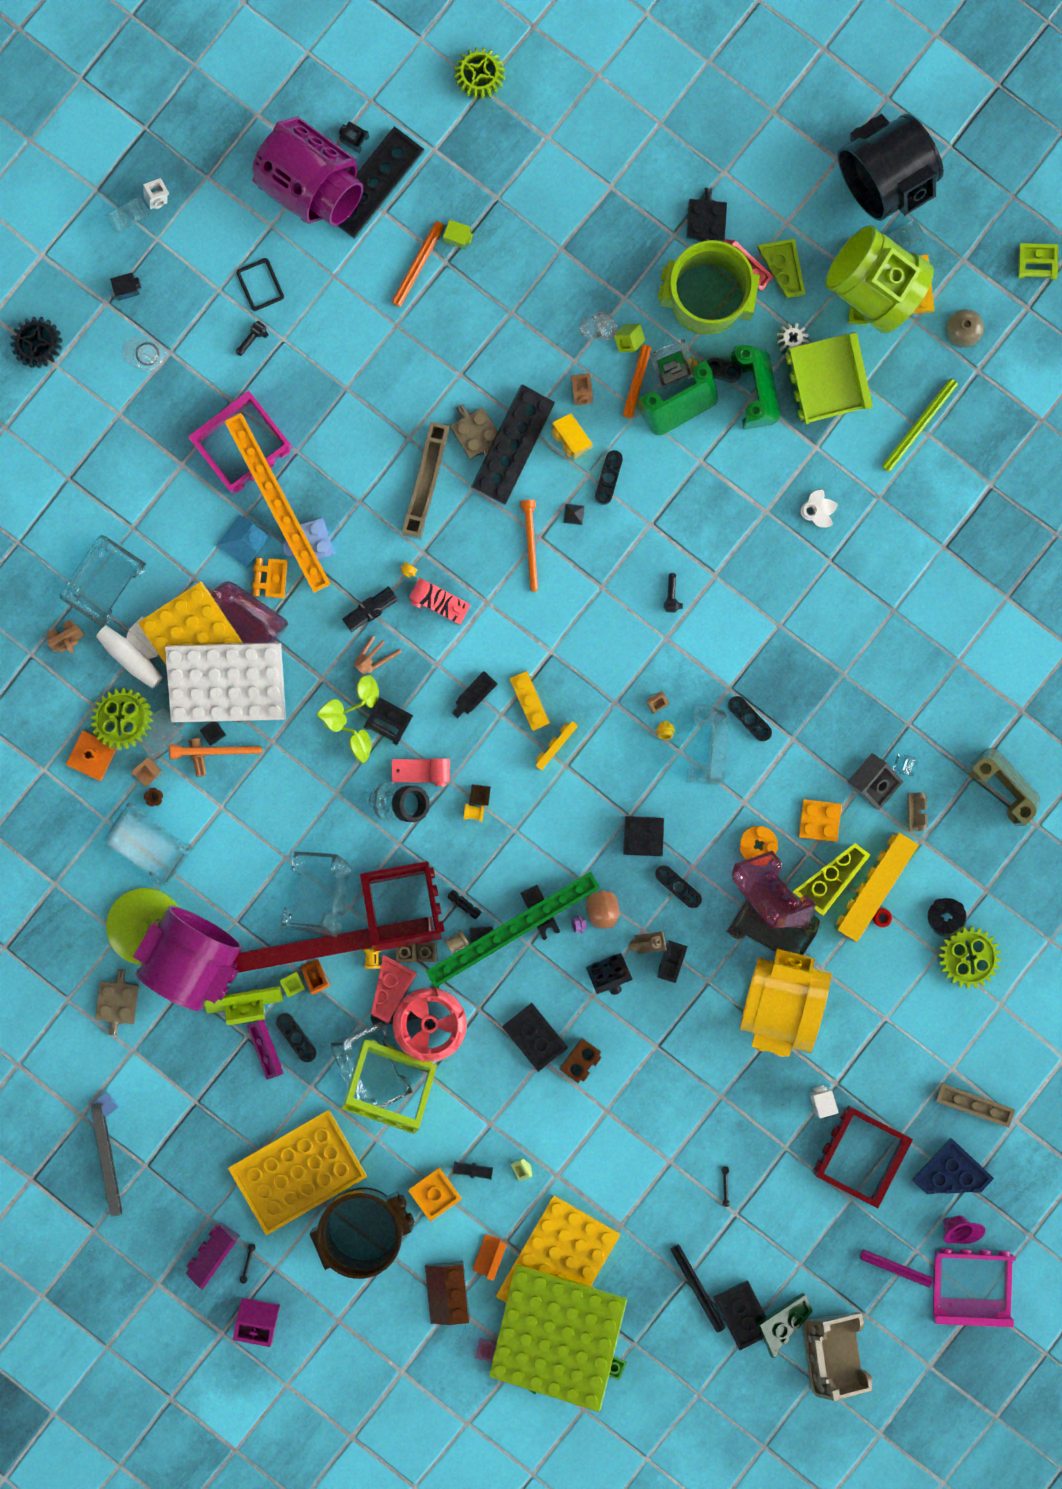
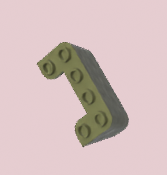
(993, 763)

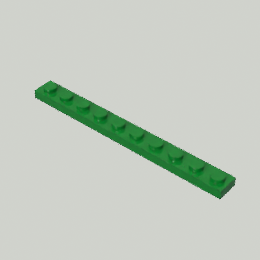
(512, 929)

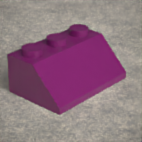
(211, 1255)

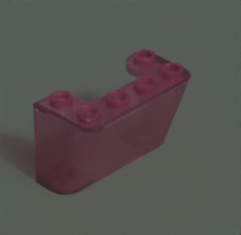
(768, 895)

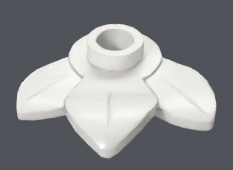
(821, 508)

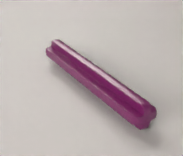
(896, 1268)

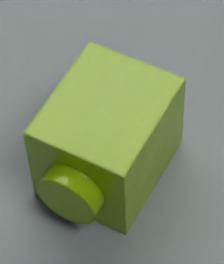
(457, 234)

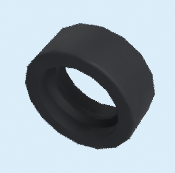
(398, 803)

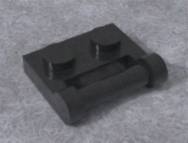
(392, 715)

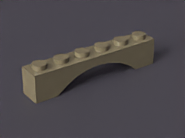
(426, 480)

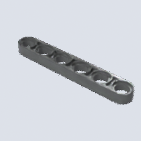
(106, 1159)

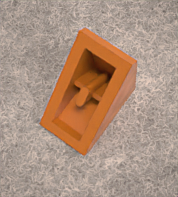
(315, 976)

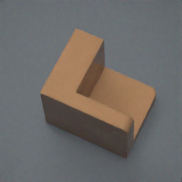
(147, 771)

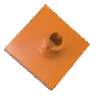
(91, 756)

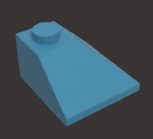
(243, 541)

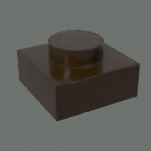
(480, 795)

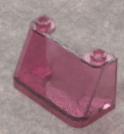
(247, 615)

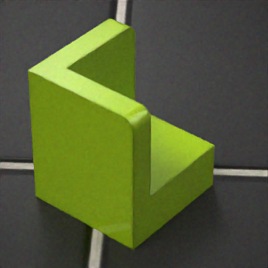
(629, 337)

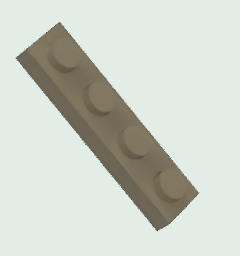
(975, 1105)

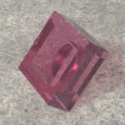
(485, 1350)

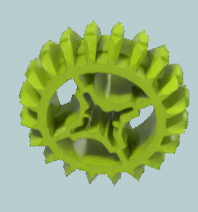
(486, 77)

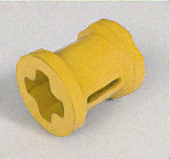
(473, 812)
(371, 959)

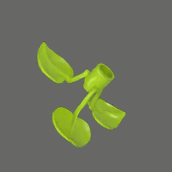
(334, 719)

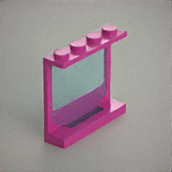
(973, 1288)

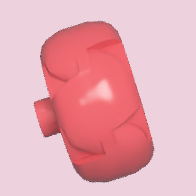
(417, 1003)

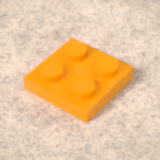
(820, 820)
(434, 1194)

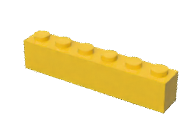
(877, 886)

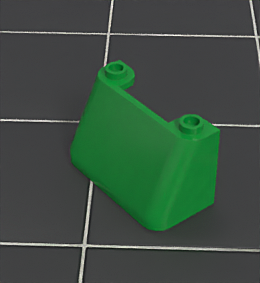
(680, 408)
(766, 409)

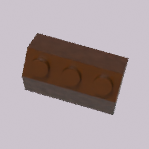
(447, 1293)

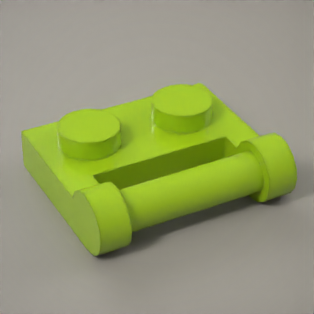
(1038, 254)

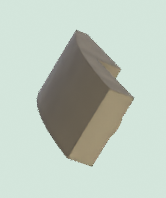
(417, 953)

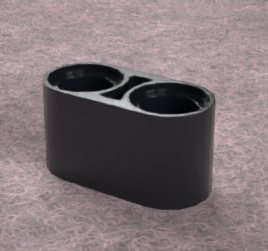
(723, 366)

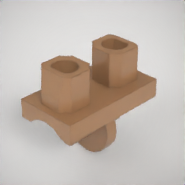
(66, 639)

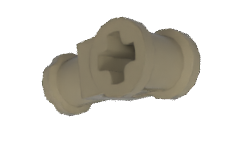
(456, 941)

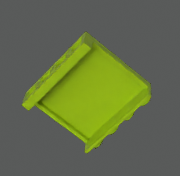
(829, 377)

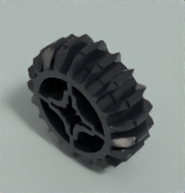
(35, 350)

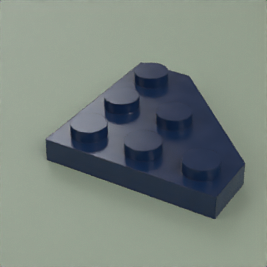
(952, 1172)

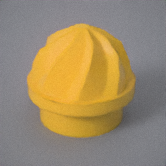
(665, 730)

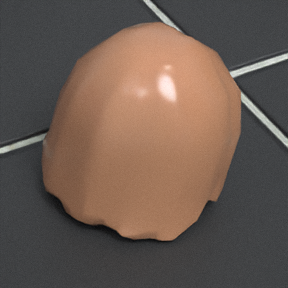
(603, 909)

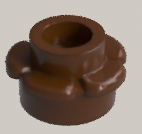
(158, 797)

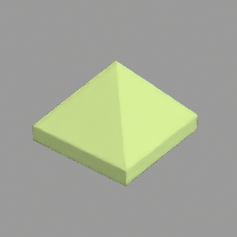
(522, 1169)

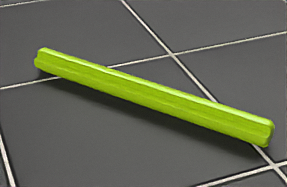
(919, 425)

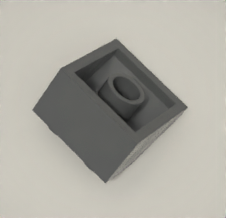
(875, 781)

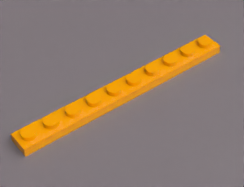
(277, 502)

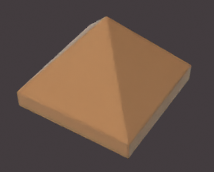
(657, 701)

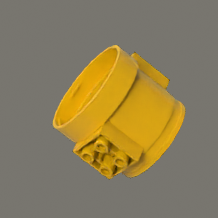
(785, 1003)

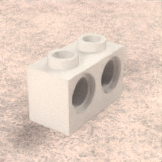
(823, 1101)

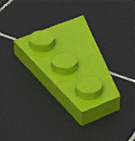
(785, 266)

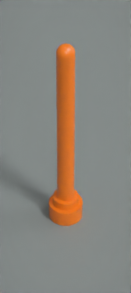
(528, 507)
(177, 751)

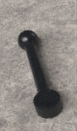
(725, 1170)
(243, 1279)

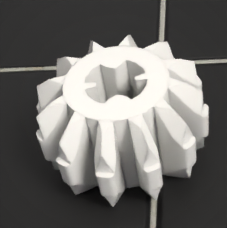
(789, 331)

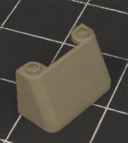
(835, 1356)

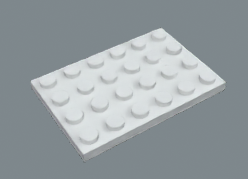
(225, 682)

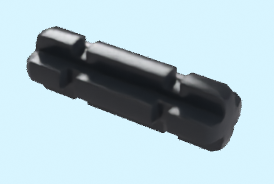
(464, 904)

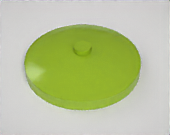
(132, 917)

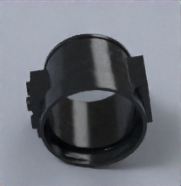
(891, 166)

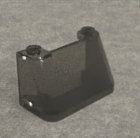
(789, 939)

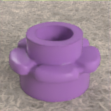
(578, 924)

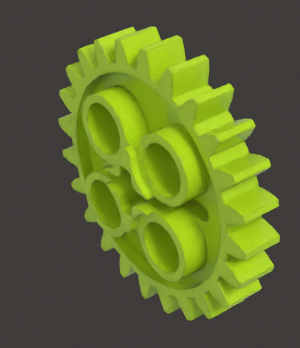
(104, 719)
(986, 953)

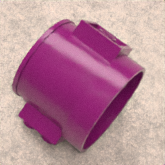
(187, 959)

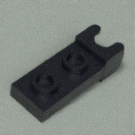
(531, 897)

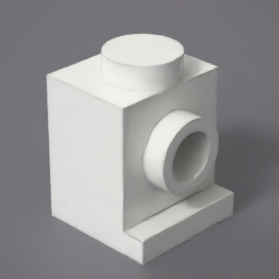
(157, 198)

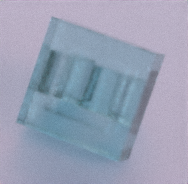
(904, 764)

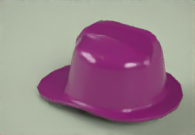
(961, 1231)

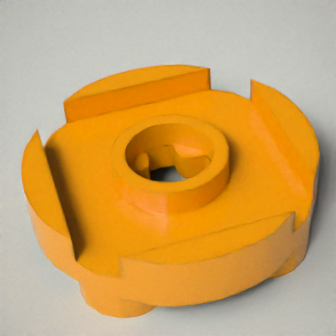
(761, 834)

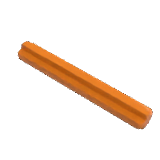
(637, 381)

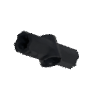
(370, 609)

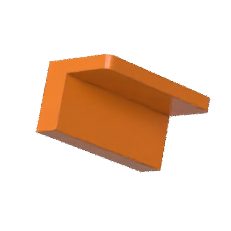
(490, 1256)

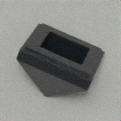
(574, 514)

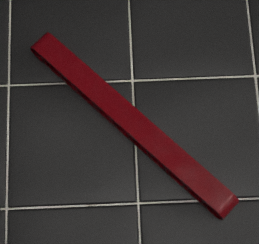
(327, 945)

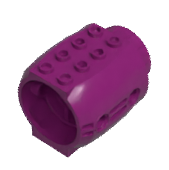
(307, 173)

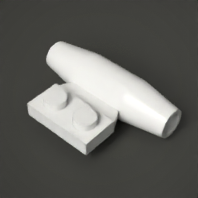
(132, 652)

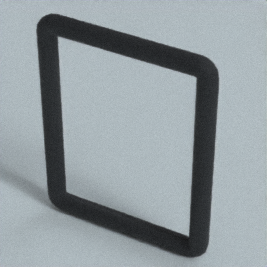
(274, 279)

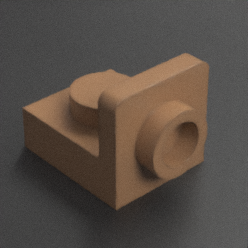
(582, 389)

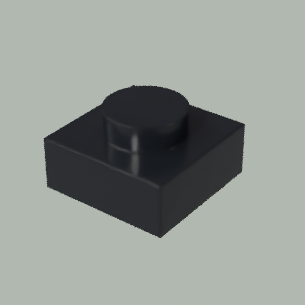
(213, 732)

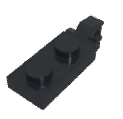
(474, 694)

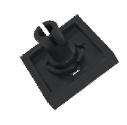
(609, 974)

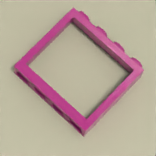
(218, 420)

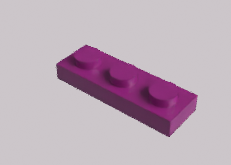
(265, 1049)

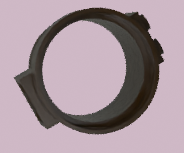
(353, 1268)

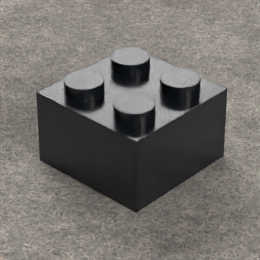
(643, 836)

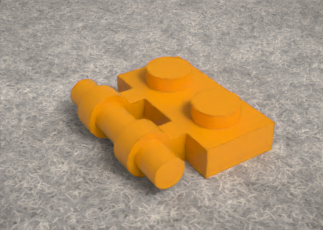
(276, 578)

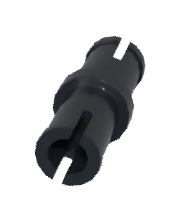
(473, 1170)

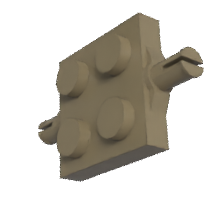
(474, 432)
(117, 1002)

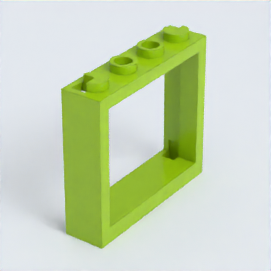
(377, 1113)

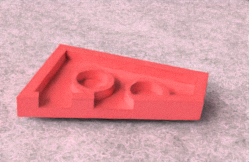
(391, 988)

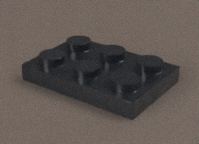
(535, 1037)
(741, 1313)

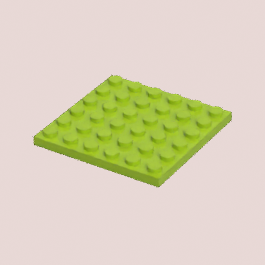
(558, 1337)

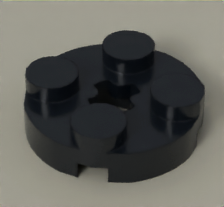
(940, 908)

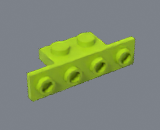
(245, 1006)

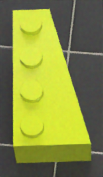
(833, 878)

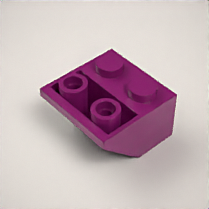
(256, 1322)

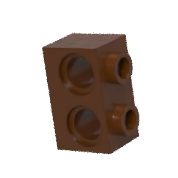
(576, 1057)

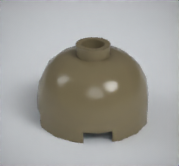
(964, 328)

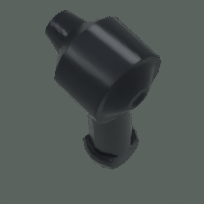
(257, 330)
(671, 604)

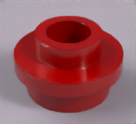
(888, 918)

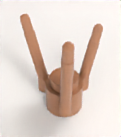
(364, 661)

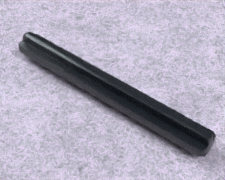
(697, 1288)

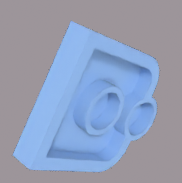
(318, 538)

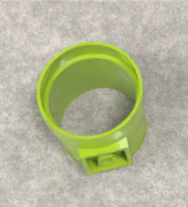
(717, 254)
(879, 278)

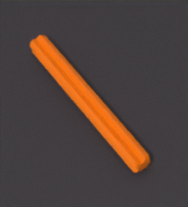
(418, 263)

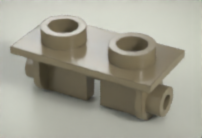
(916, 803)
(648, 943)

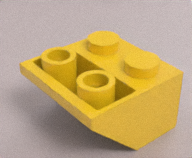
(571, 436)

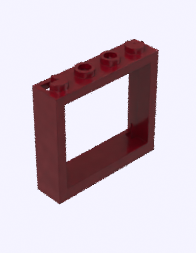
(397, 873)
(890, 1171)

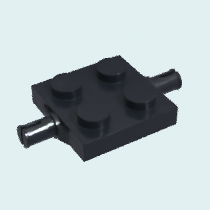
(706, 218)

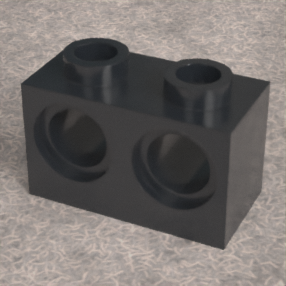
(671, 961)

